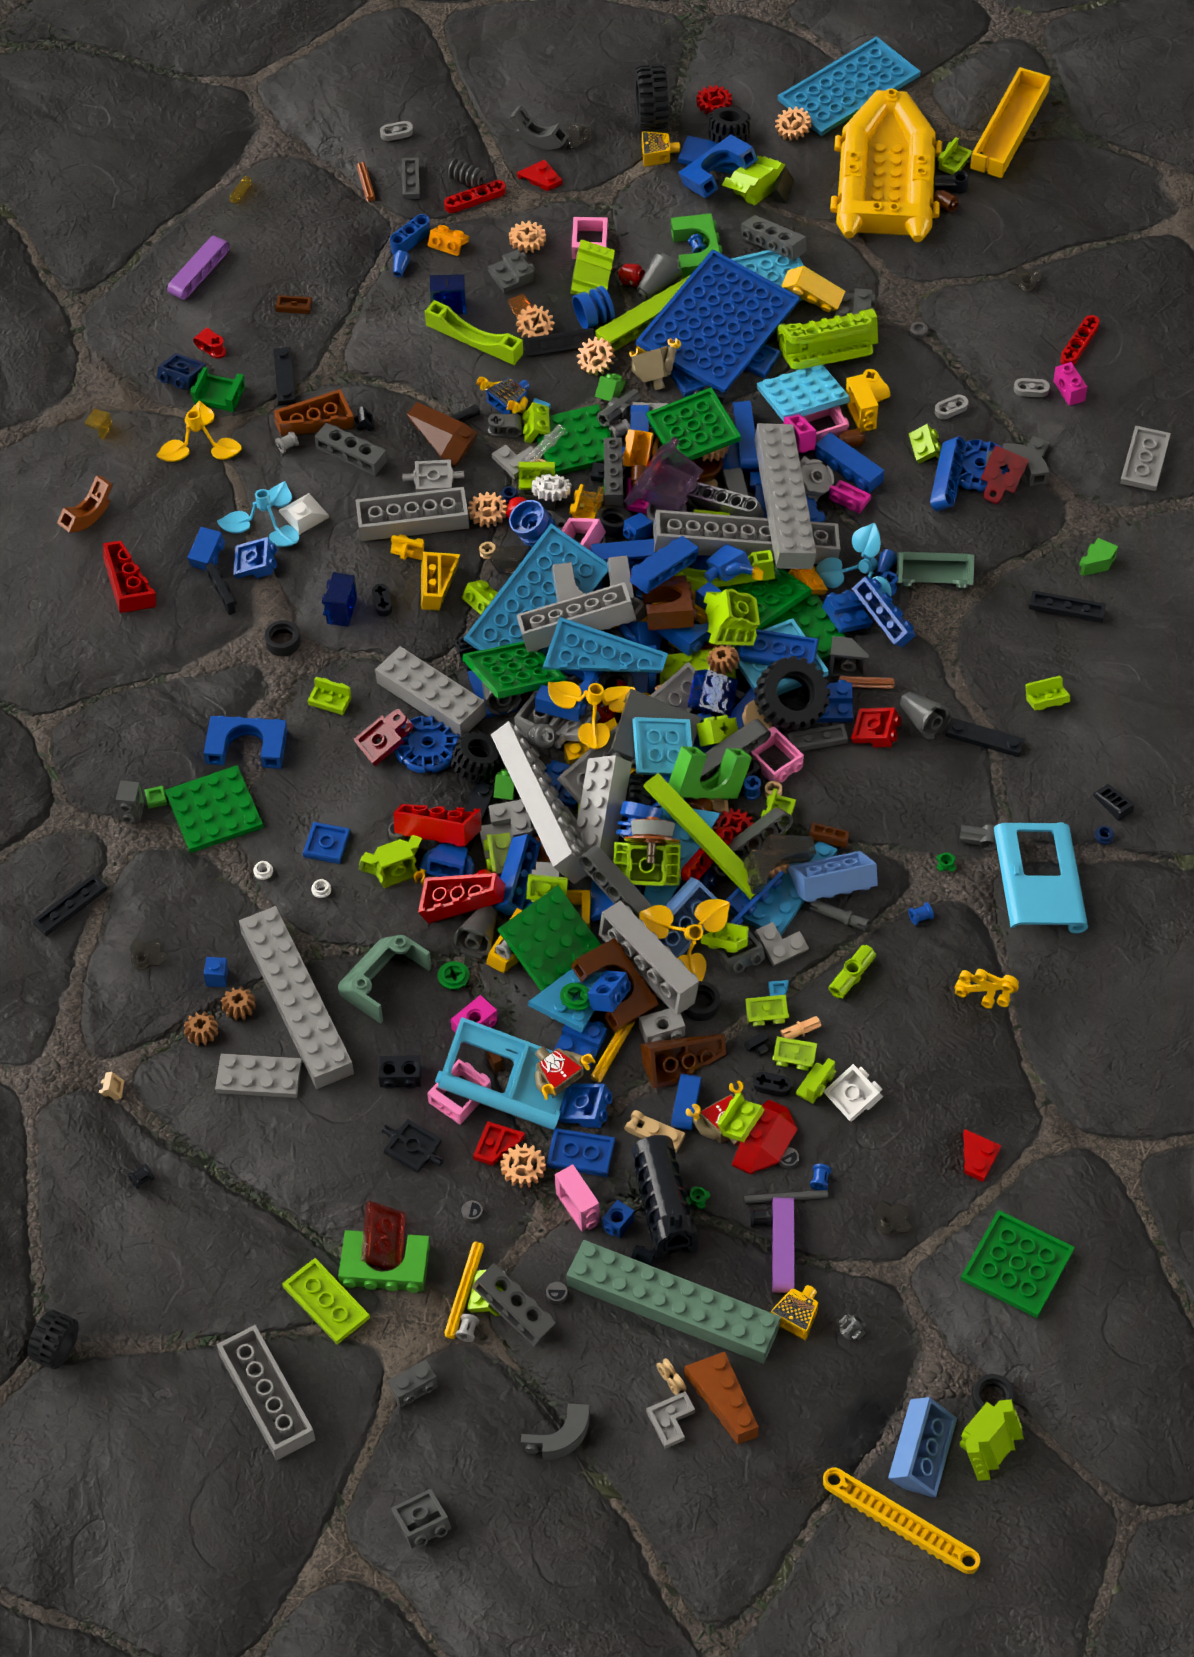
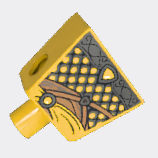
(657, 148)
(797, 1311)

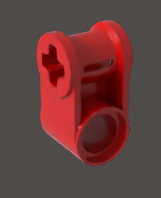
(210, 343)

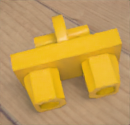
(407, 547)

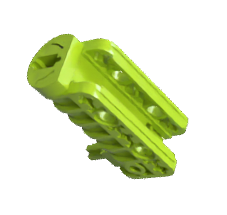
(828, 339)

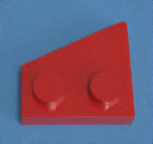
(541, 175)
(495, 1142)
(978, 1155)

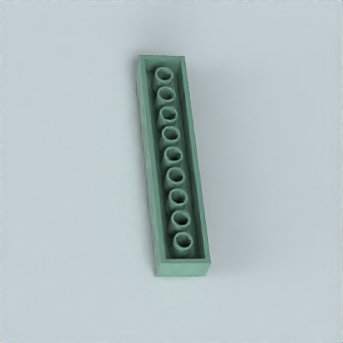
(673, 1301)

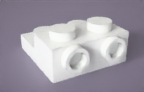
(853, 1092)

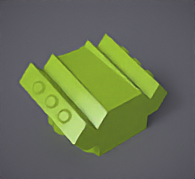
(756, 180)
(591, 267)
(732, 617)
(392, 861)
(632, 861)
(991, 1437)

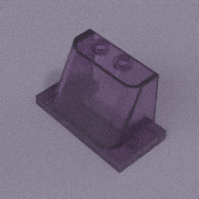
(666, 479)

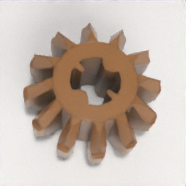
(723, 659)
(238, 1003)
(201, 1028)

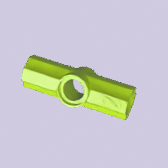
(846, 979)

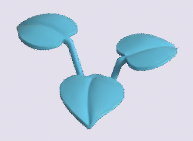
(277, 496)
(863, 540)

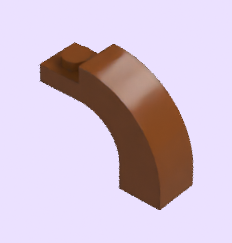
(89, 510)

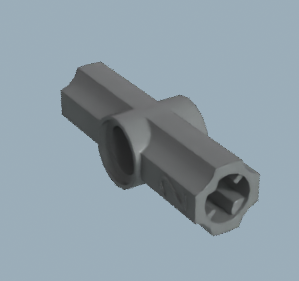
(618, 408)
(981, 836)

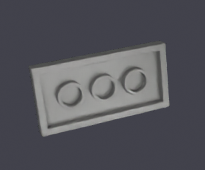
(1145, 458)
(258, 1075)

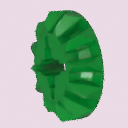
(458, 969)
(570, 991)

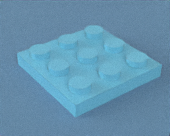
(659, 743)

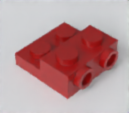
(876, 726)

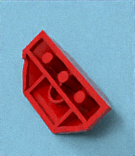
(766, 1140)

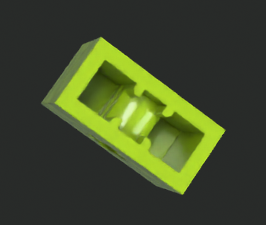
(715, 731)

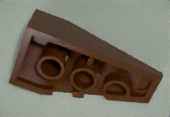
(447, 435)
(670, 1058)

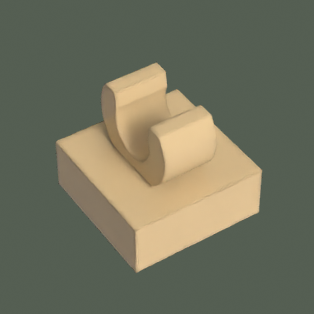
(112, 1086)

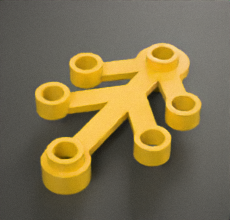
(1007, 984)

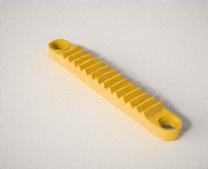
(901, 1521)

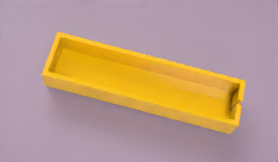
(1010, 122)

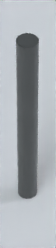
(805, 1195)

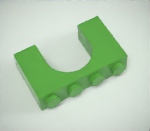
(683, 228)
(724, 784)
(407, 1276)

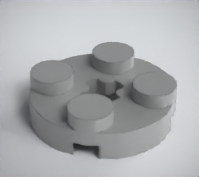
(825, 475)

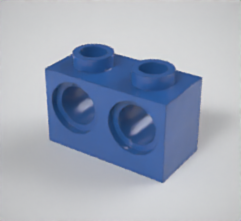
(609, 991)

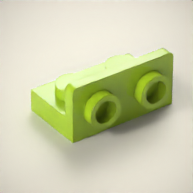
(498, 848)
(540, 884)
(739, 1118)

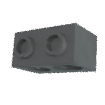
(130, 801)

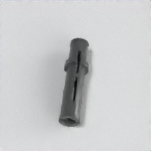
(846, 917)

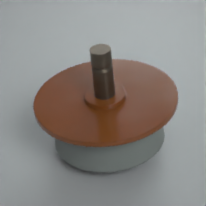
(652, 832)

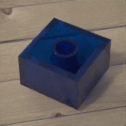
(449, 291)
(340, 599)
(712, 693)

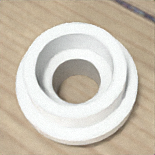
(263, 866)
(321, 884)

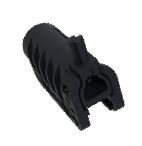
(663, 1195)

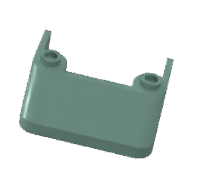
(935, 568)
(358, 983)

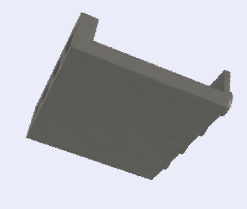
(645, 706)

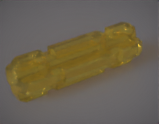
(240, 189)

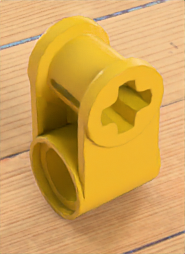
(878, 387)

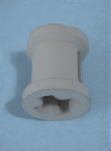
(619, 429)
(286, 442)
(503, 950)
(467, 1321)

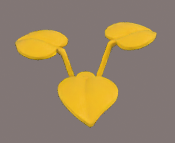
(196, 420)
(567, 693)
(710, 913)

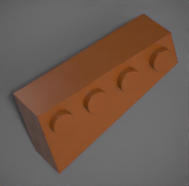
(313, 413)
(721, 1391)

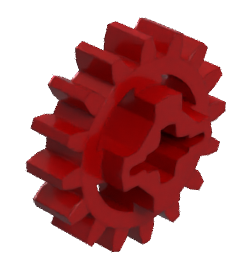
(713, 98)
(734, 820)

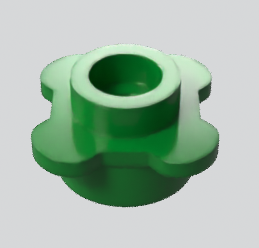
(946, 857)
(698, 1191)

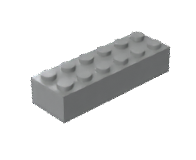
(412, 513)
(596, 609)
(430, 691)
(601, 802)
(652, 959)
(266, 1392)

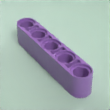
(198, 267)
(782, 1244)

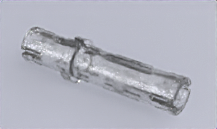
(548, 441)

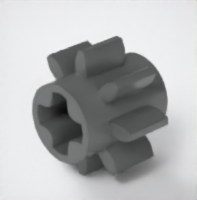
(852, 1326)

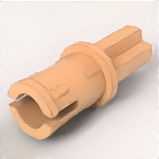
(801, 1028)

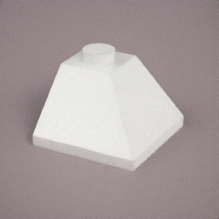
(304, 513)

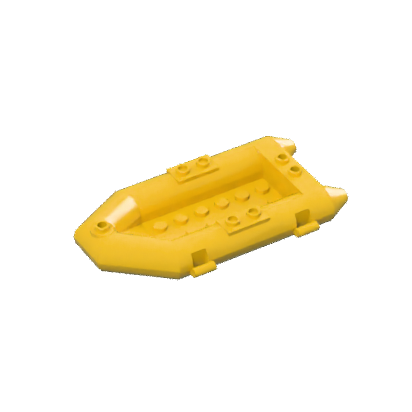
(887, 169)

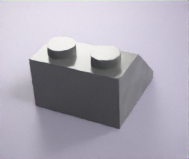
(847, 658)

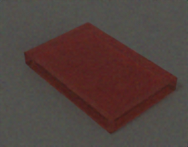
(383, 1236)

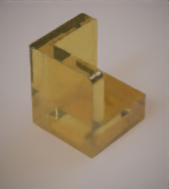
(99, 420)
(591, 501)

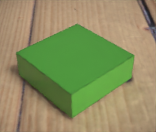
(155, 797)

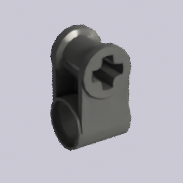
(507, 425)

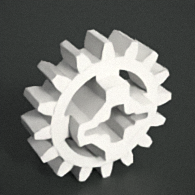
(551, 487)

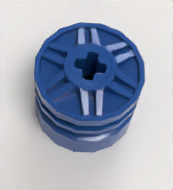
(593, 307)
(530, 521)
(635, 811)

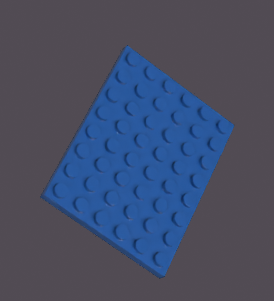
(721, 320)

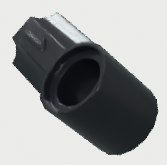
(957, 182)

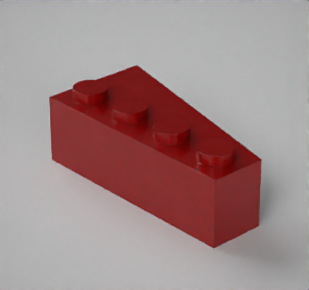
(127, 582)
(438, 824)
(459, 894)

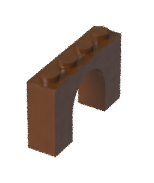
(677, 613)
(612, 957)

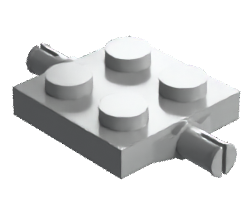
(433, 475)
(568, 730)

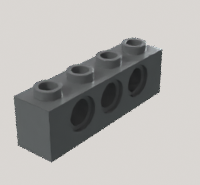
(774, 237)
(350, 449)
(613, 471)
(514, 1315)

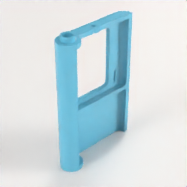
(1041, 898)
(521, 1095)

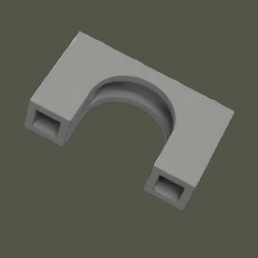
(566, 587)

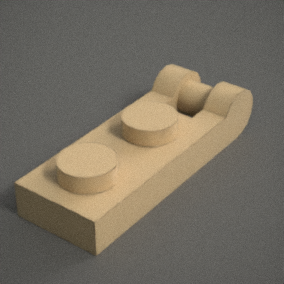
(653, 1127)

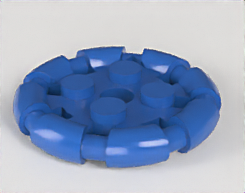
(972, 471)
(423, 753)

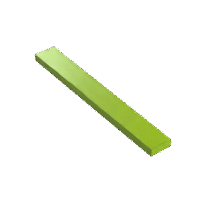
(699, 832)

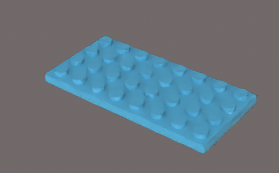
(847, 83)
(533, 587)

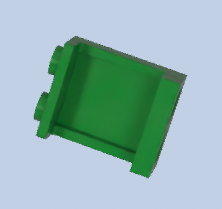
(218, 391)

